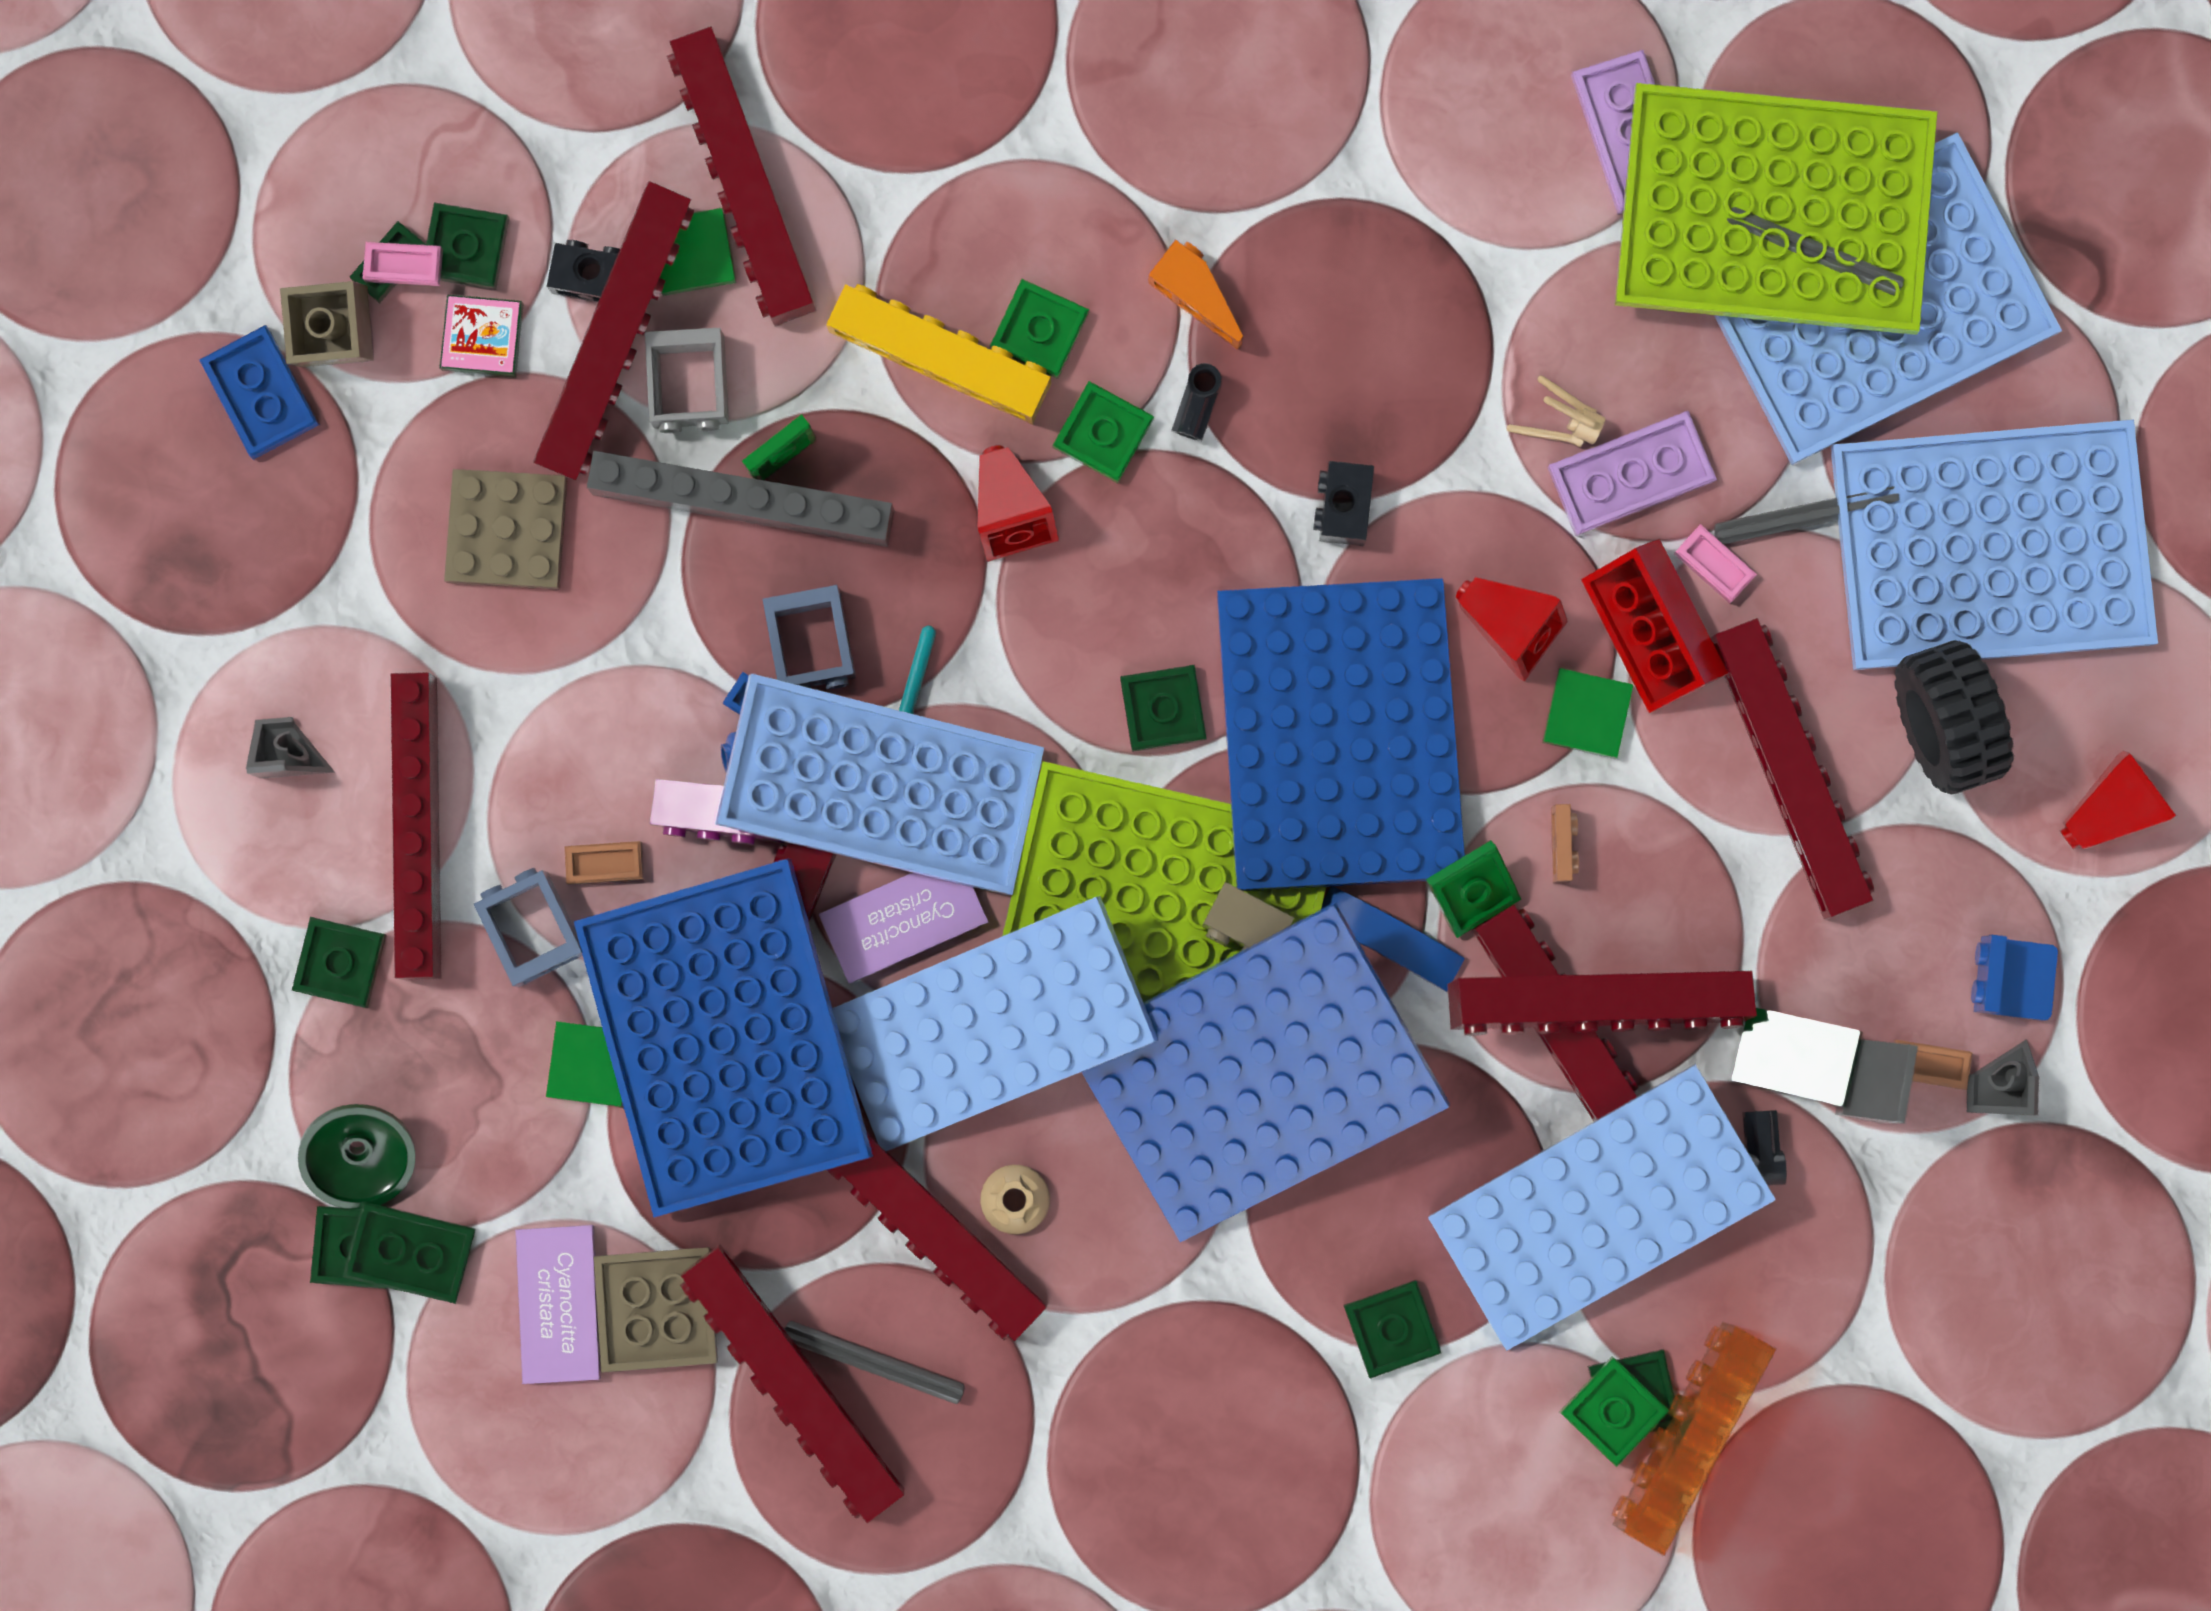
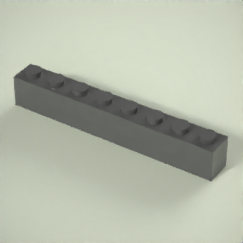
(740, 498)

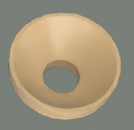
(1036, 1199)

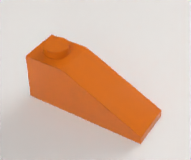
(1190, 285)

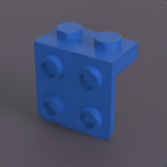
(2014, 978)

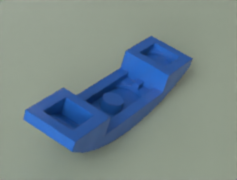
(1397, 940)

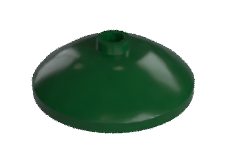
(352, 1174)

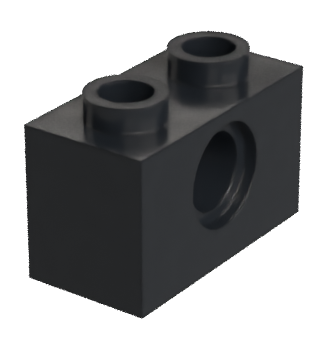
(567, 269)
(1354, 482)

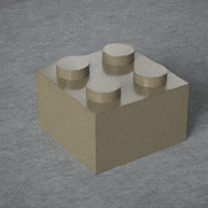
(326, 324)
(1242, 919)

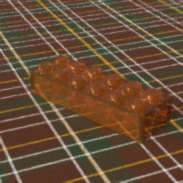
(1694, 1438)

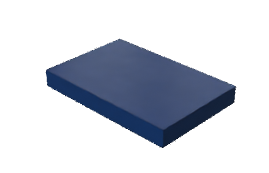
(259, 392)

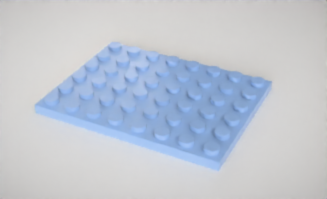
(1974, 314)
(1995, 543)

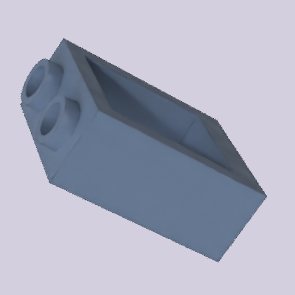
(804, 602)
(544, 963)

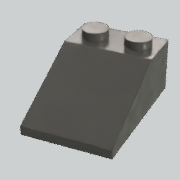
(1880, 1082)

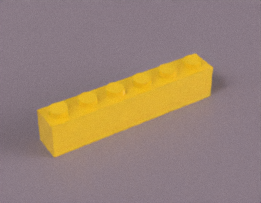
(938, 353)

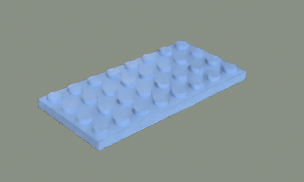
(879, 785)
(992, 1024)
(1601, 1207)

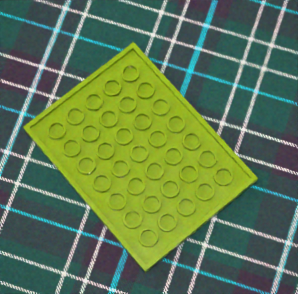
(1813, 166)
(1151, 860)

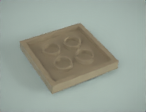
(505, 529)
(646, 1314)

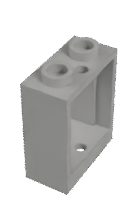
(681, 342)

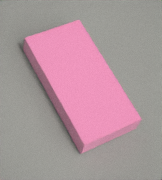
(402, 263)
(1715, 563)

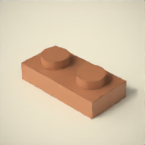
(1563, 827)

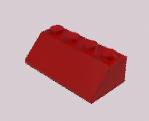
(1654, 625)

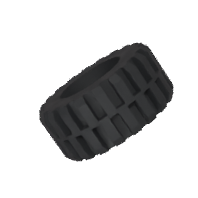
(1954, 717)

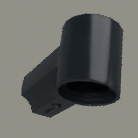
(1197, 405)
(1763, 1145)

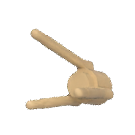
(1583, 422)

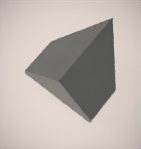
(283, 750)
(2006, 1085)

